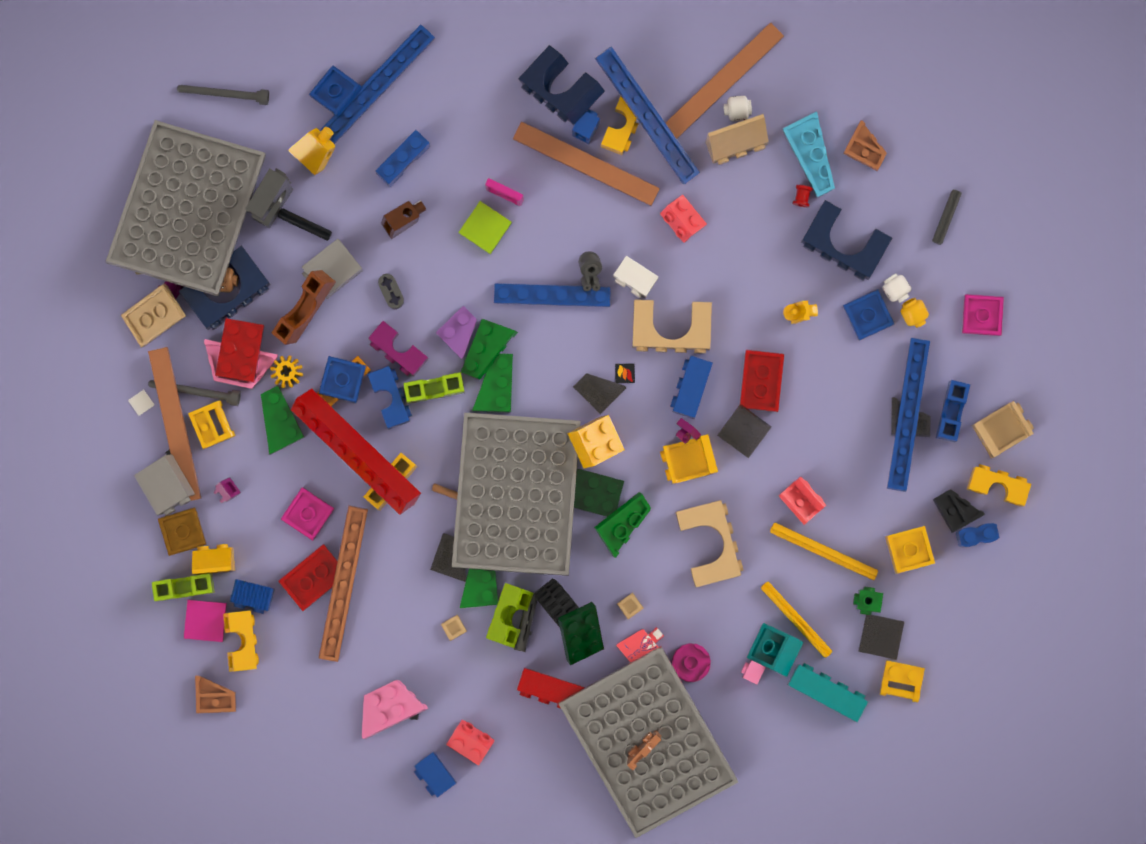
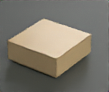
(630, 606)
(453, 627)

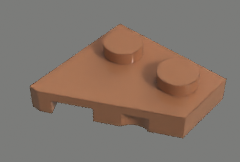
(865, 148)
(213, 697)
(636, 753)

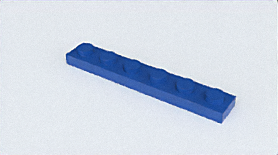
(550, 295)

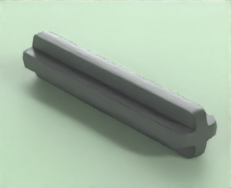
(946, 217)

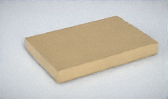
(153, 315)

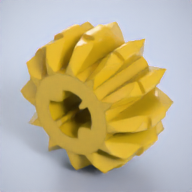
(292, 375)

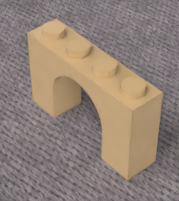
(696, 339)
(713, 516)

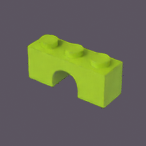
(434, 388)
(183, 587)
(501, 626)

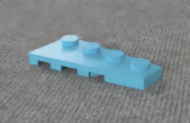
(809, 148)

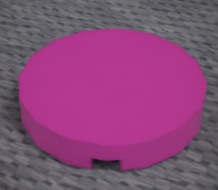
(691, 662)

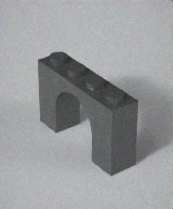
(270, 197)

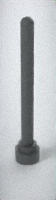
(260, 96)
(230, 397)

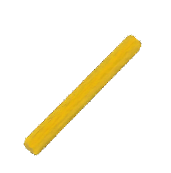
(796, 619)

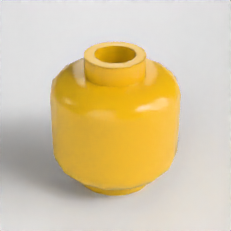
(914, 312)

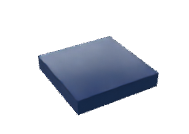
(335, 91)
(868, 315)
(342, 379)

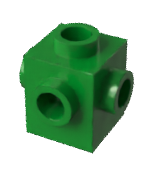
(875, 601)

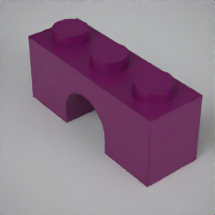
(383, 339)

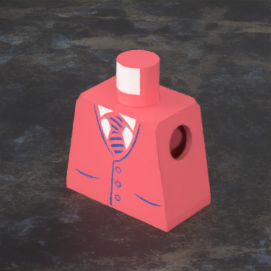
(639, 644)

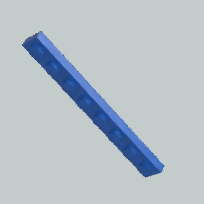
(380, 81)
(647, 115)
(908, 415)

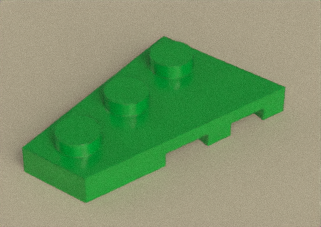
(487, 344)
(496, 387)
(279, 421)
(619, 525)
(480, 589)

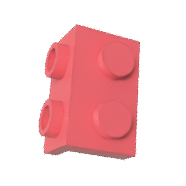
(683, 218)
(802, 500)
(470, 742)

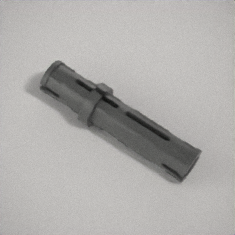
(525, 626)

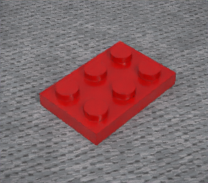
(239, 350)
(762, 380)
(311, 578)

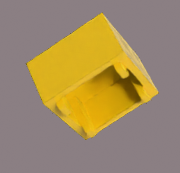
(910, 549)

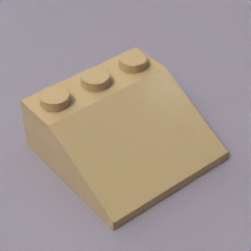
(737, 139)

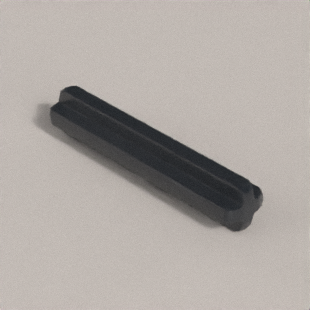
(304, 224)

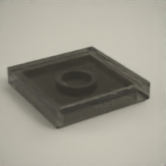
(744, 431)
(881, 636)

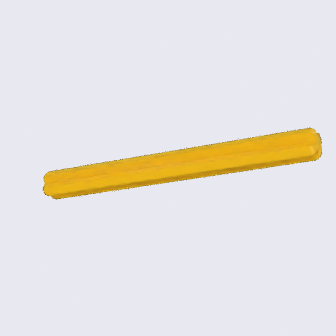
(824, 551)

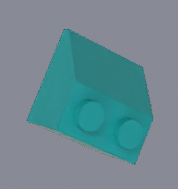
(775, 649)

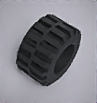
(555, 600)

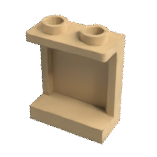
(1003, 429)

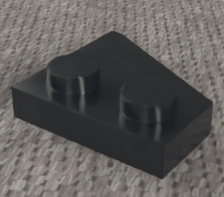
(956, 511)

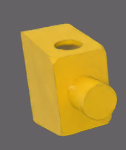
(314, 149)

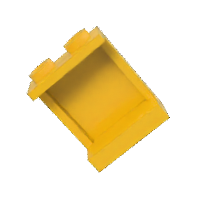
(689, 460)

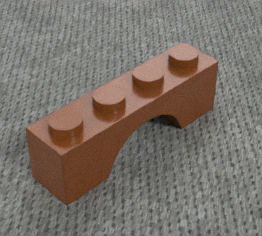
(295, 322)

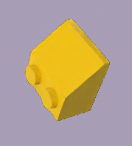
(213, 560)

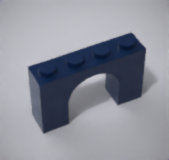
(569, 104)
(861, 263)
(252, 283)

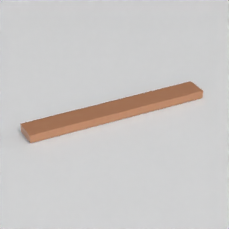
(724, 80)
(586, 163)
(173, 415)
(343, 583)

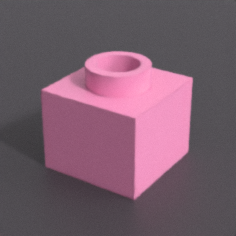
(752, 671)

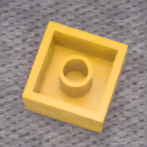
(596, 441)

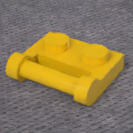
(205, 426)
(902, 674)

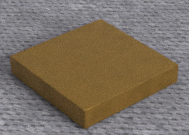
(182, 531)

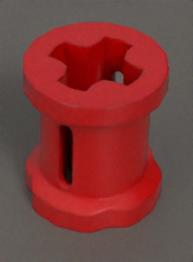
(802, 196)

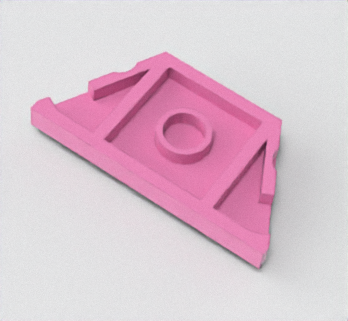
(264, 363)
(388, 707)

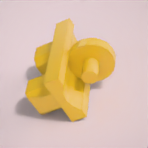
(800, 312)

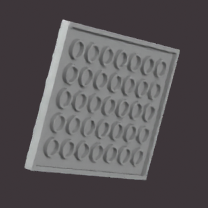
(186, 208)
(515, 494)
(616, 717)

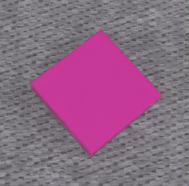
(504, 192)
(982, 315)
(307, 513)
(205, 620)

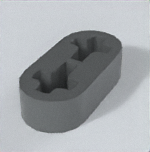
(386, 293)

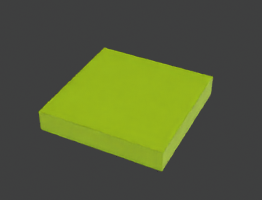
(485, 227)

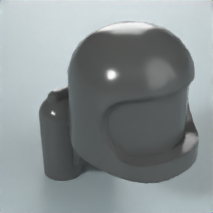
(590, 267)

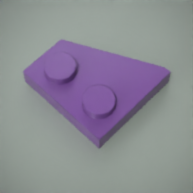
(458, 331)

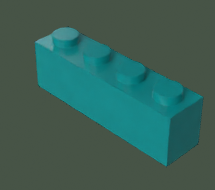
(828, 693)

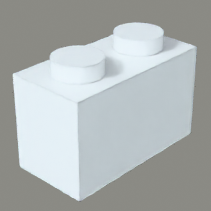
(635, 277)

